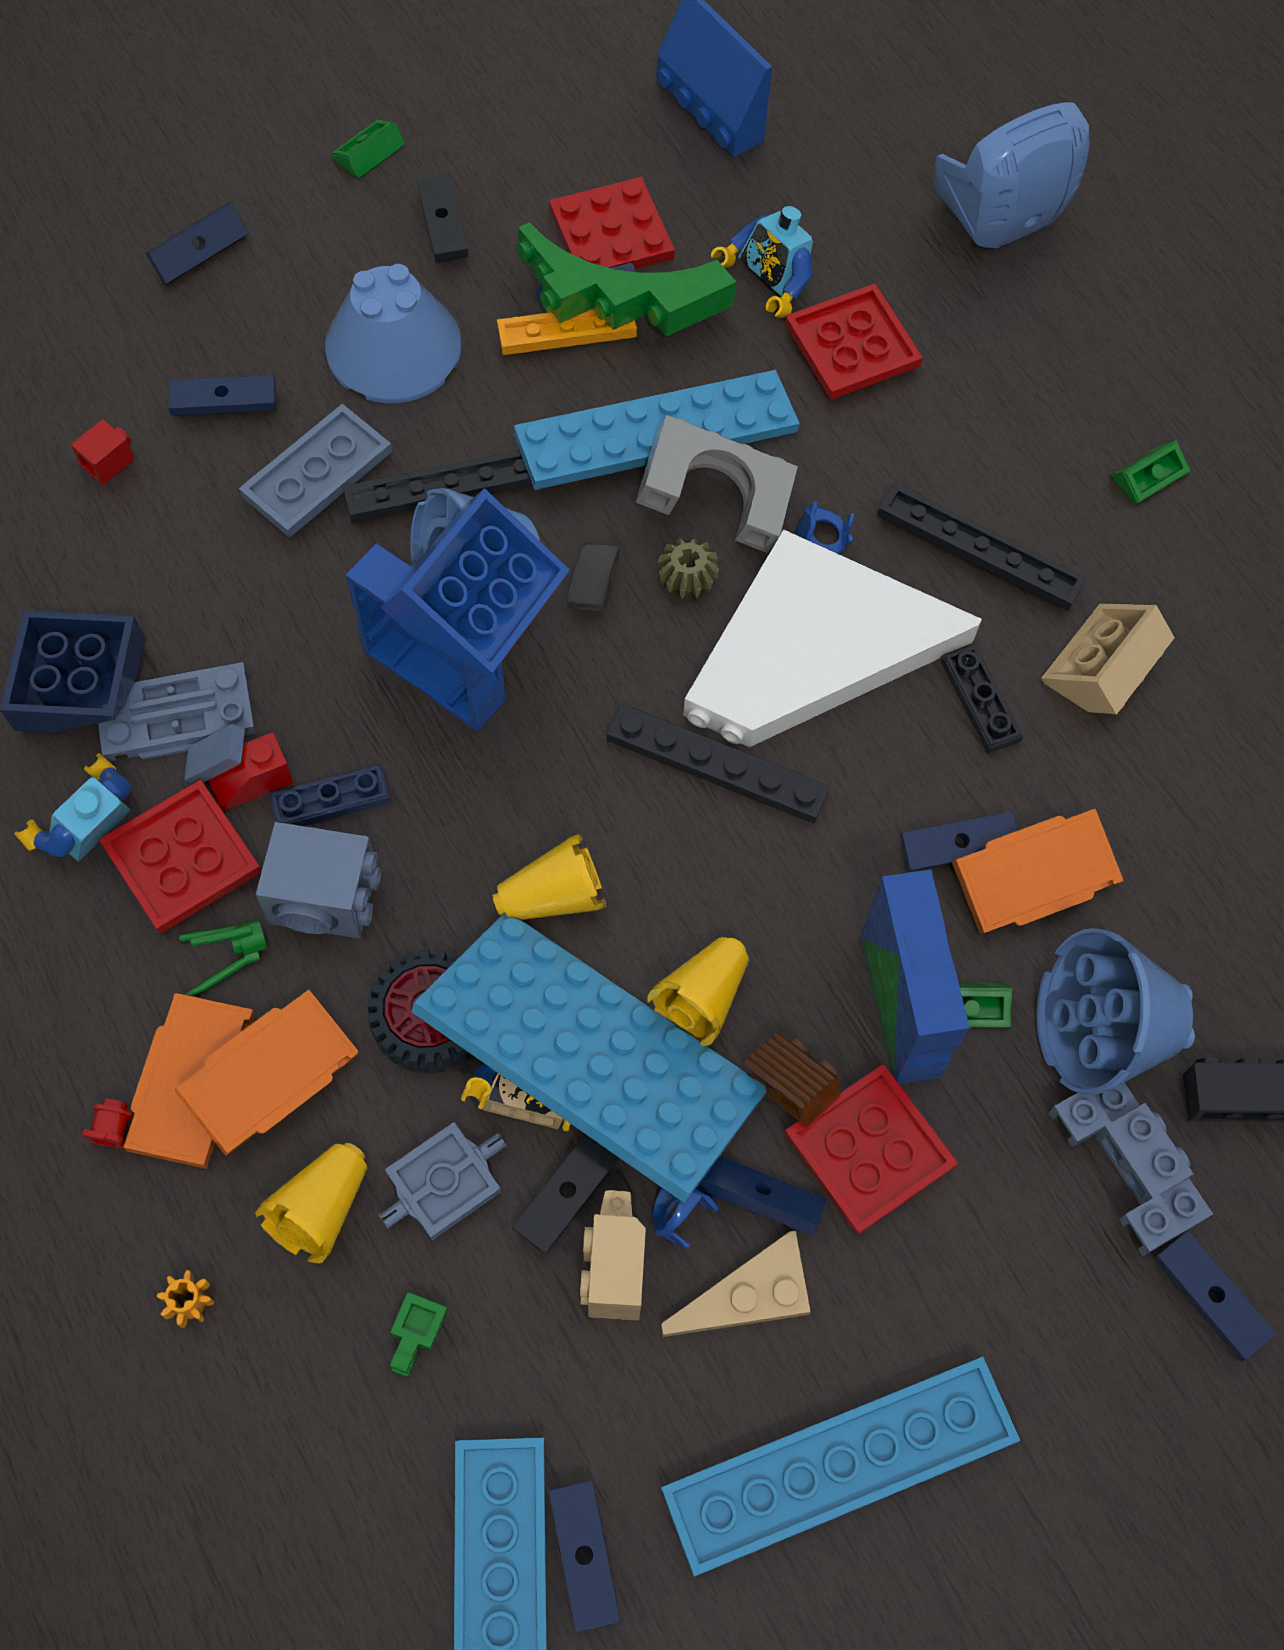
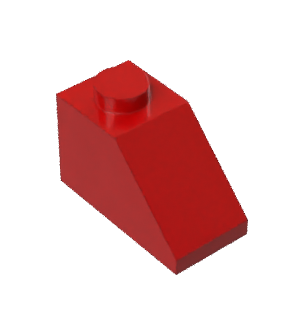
(260, 773)

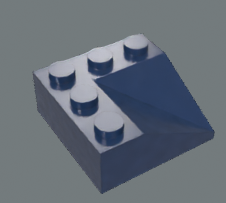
(70, 670)

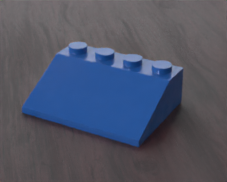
(715, 76)
(477, 585)

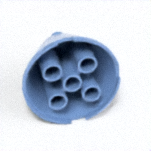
(392, 337)
(1109, 1012)

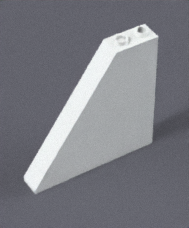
(815, 638)

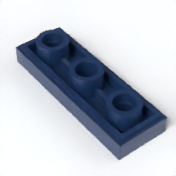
(214, 233)
(222, 395)
(352, 792)
(937, 845)
(764, 1195)
(1233, 1314)
(588, 1585)

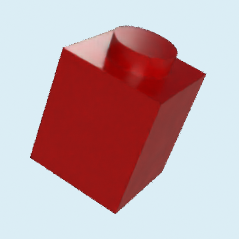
(103, 451)

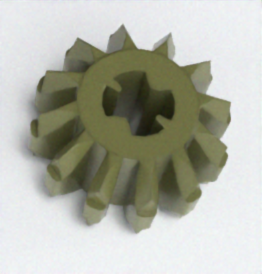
(688, 567)

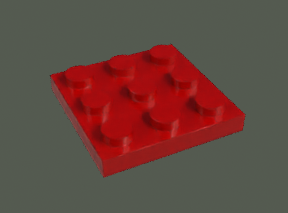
(613, 225)
(853, 341)
(180, 856)
(871, 1150)

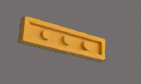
(546, 332)

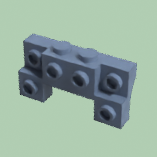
(1143, 1157)

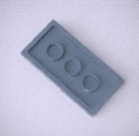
(315, 470)

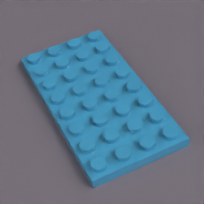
(592, 1054)

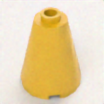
(552, 885)
(702, 989)
(315, 1202)

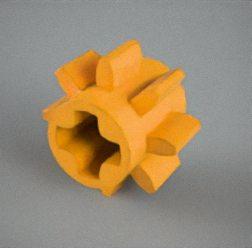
(179, 1289)

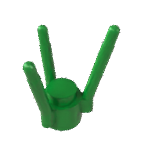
(245, 939)

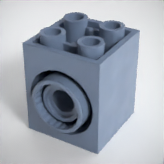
(318, 880)

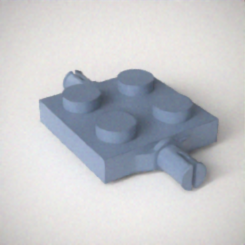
(442, 1181)

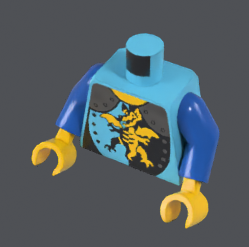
(776, 252)
(84, 816)

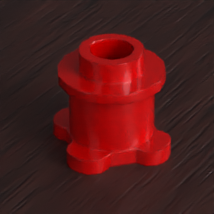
(108, 1124)

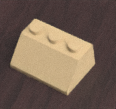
(1109, 656)

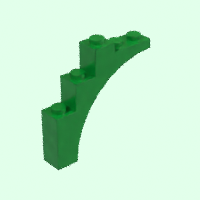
(620, 296)

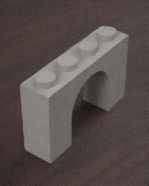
(761, 478)

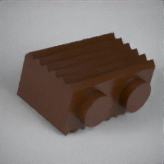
(794, 1077)

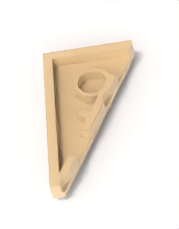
(759, 1291)

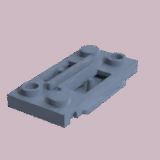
(178, 711)

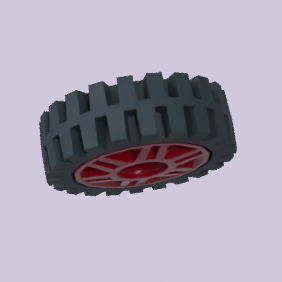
(396, 1028)

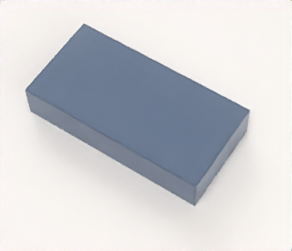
(214, 754)

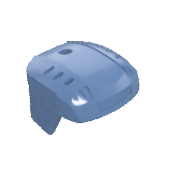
(1017, 175)

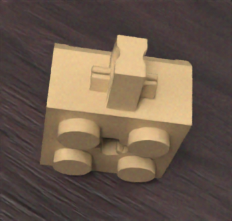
(616, 1258)

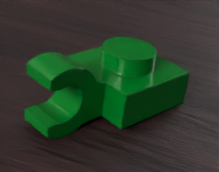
(416, 1327)

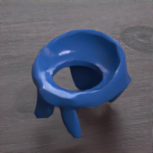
(815, 514)
(663, 1206)

